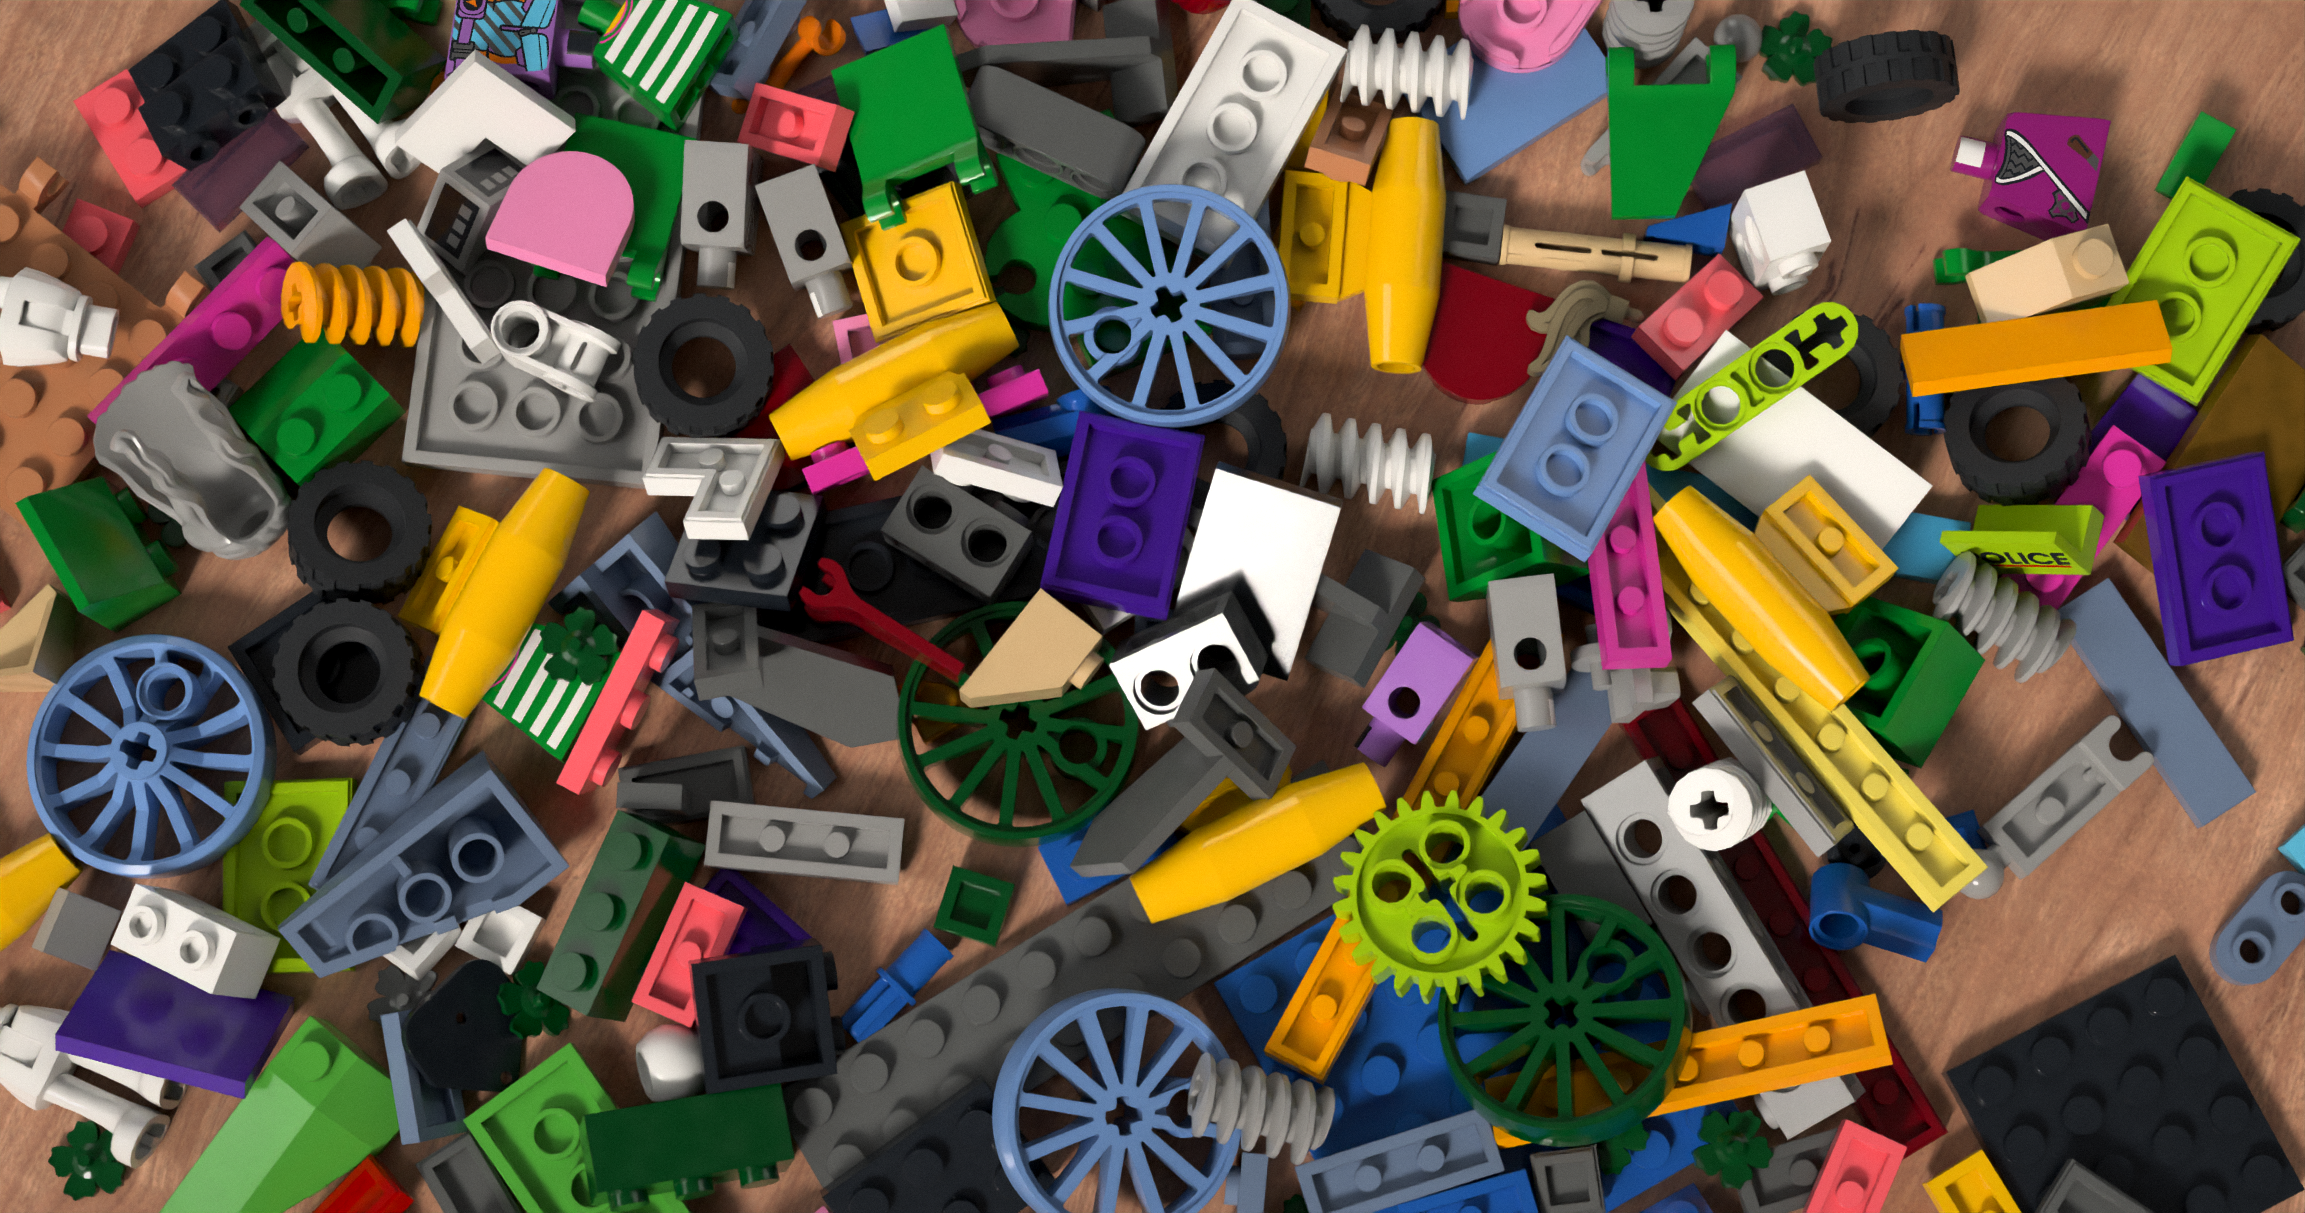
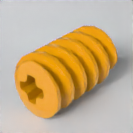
(354, 301)

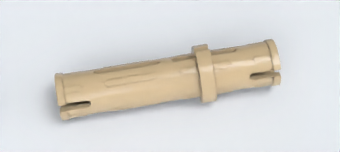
(1596, 254)

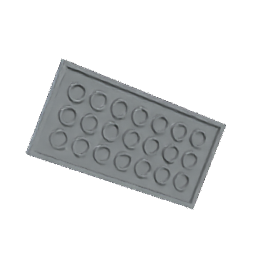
(515, 422)

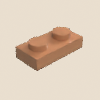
(1349, 137)

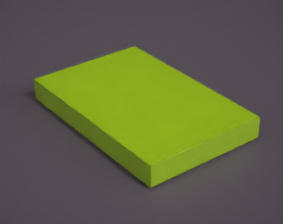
(2210, 275)
(275, 861)

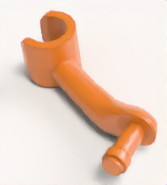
(810, 39)

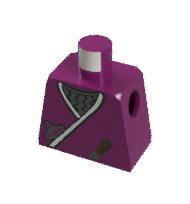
(2037, 171)

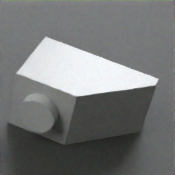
(307, 222)

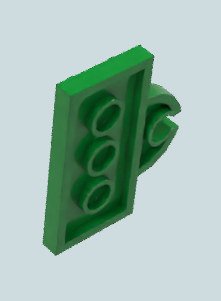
(1034, 240)

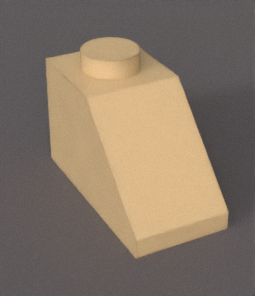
(2050, 277)
(1036, 657)

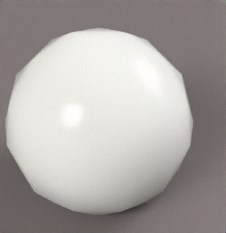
(670, 1063)

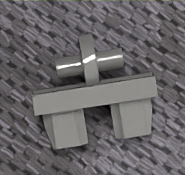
(1628, 689)

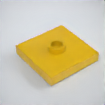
(920, 267)

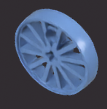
(1145, 302)
(146, 782)
(1141, 1093)

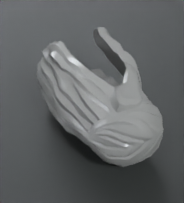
(193, 463)

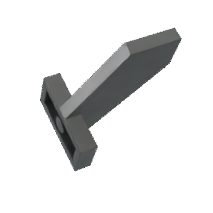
(1132, 56)
(1359, 614)
(792, 677)
(1221, 740)

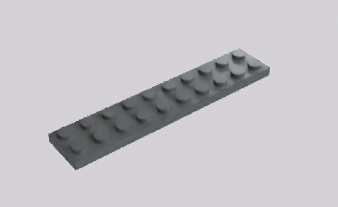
(975, 1022)

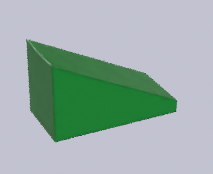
(2196, 153)

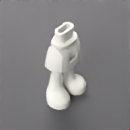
(352, 176)
(51, 321)
(44, 1077)

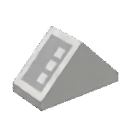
(467, 203)

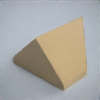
(38, 643)

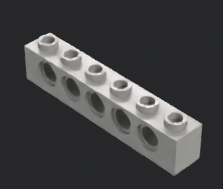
(1721, 909)

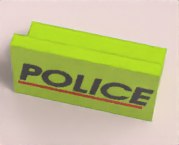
(2031, 538)

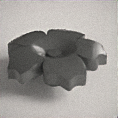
(400, 990)

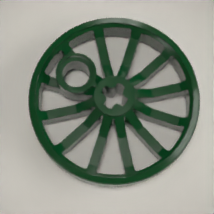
(994, 734)
(1597, 1011)

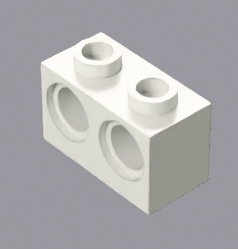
(1779, 233)
(195, 941)

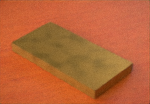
(2250, 410)

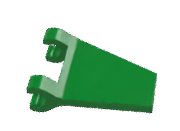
(1661, 132)

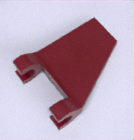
(845, 607)

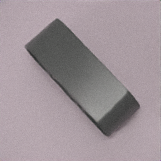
(1054, 133)

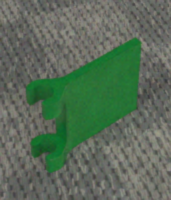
(910, 121)
(654, 171)

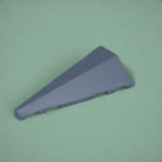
(632, 580)

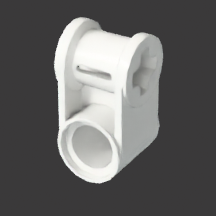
(565, 352)

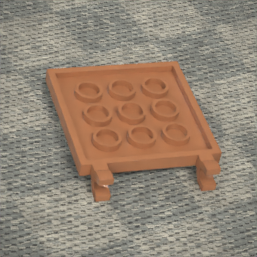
(46, 407)

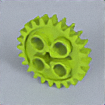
(1486, 863)

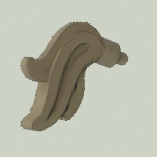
(1572, 316)

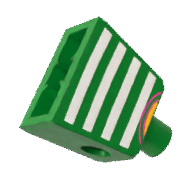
(661, 50)
(540, 707)

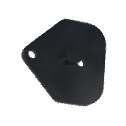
(470, 1051)

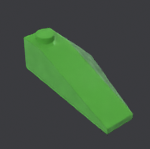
(297, 1129)

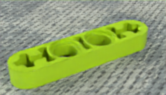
(1752, 393)

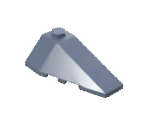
(441, 863)

